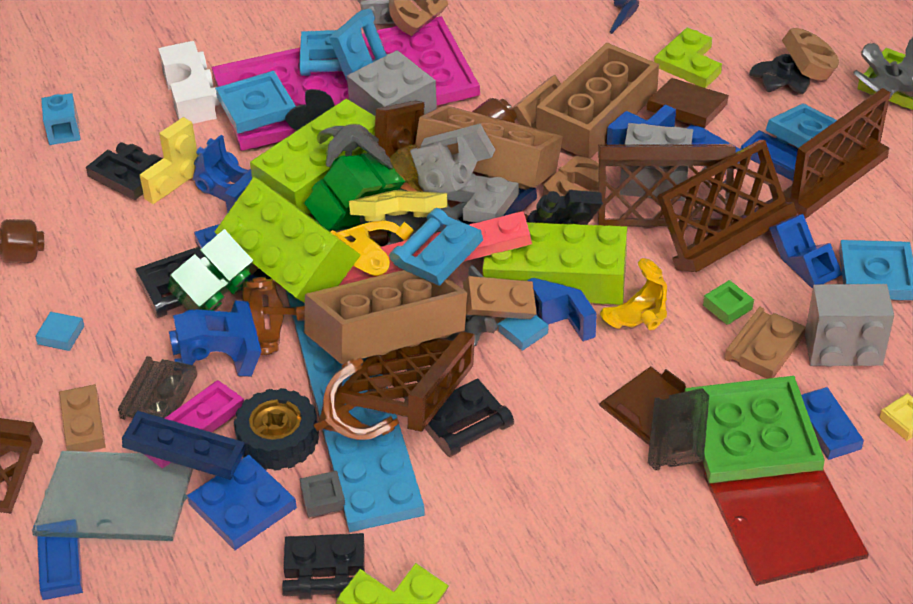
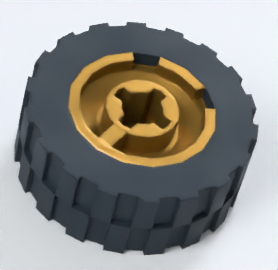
(277, 428)

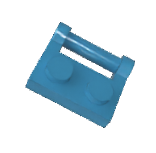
(350, 45)
(317, 46)
(443, 253)

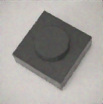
(322, 494)

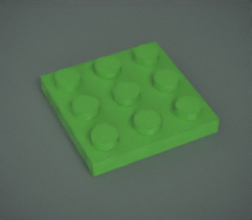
(758, 431)

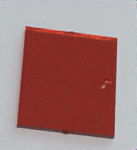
(787, 524)

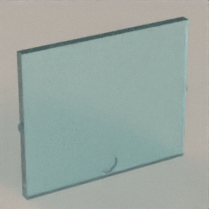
(112, 497)

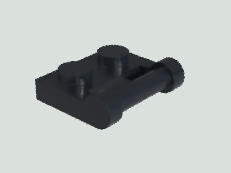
(155, 280)
(462, 409)

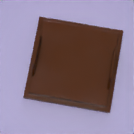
(635, 400)

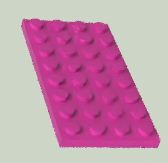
(429, 48)

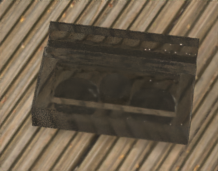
(158, 388)
(679, 429)

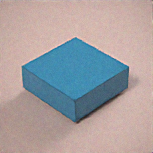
(59, 331)
(523, 331)

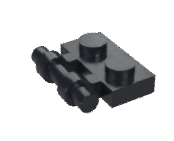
(121, 169)
(573, 208)
(321, 557)

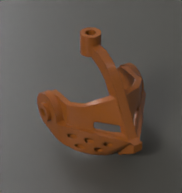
(252, 292)
(336, 415)

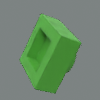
(728, 302)

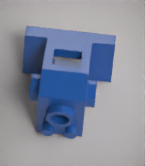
(216, 169)
(217, 331)

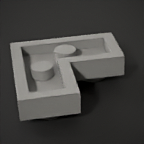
(485, 197)

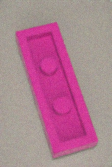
(206, 411)

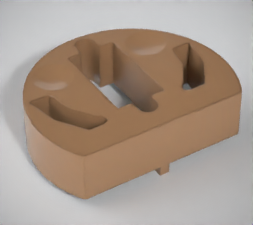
(409, 17)
(811, 54)
(578, 170)

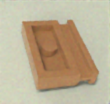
(765, 343)

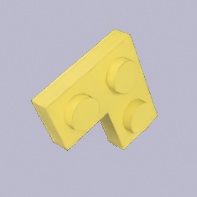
(177, 165)
(397, 203)

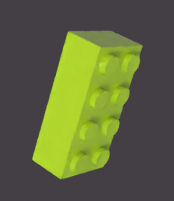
(300, 160)
(287, 241)
(568, 255)

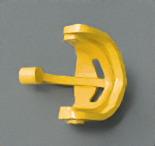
(372, 257)
(651, 295)

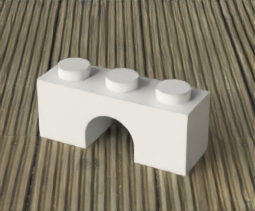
(189, 82)

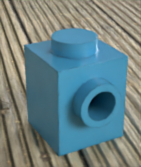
(60, 118)

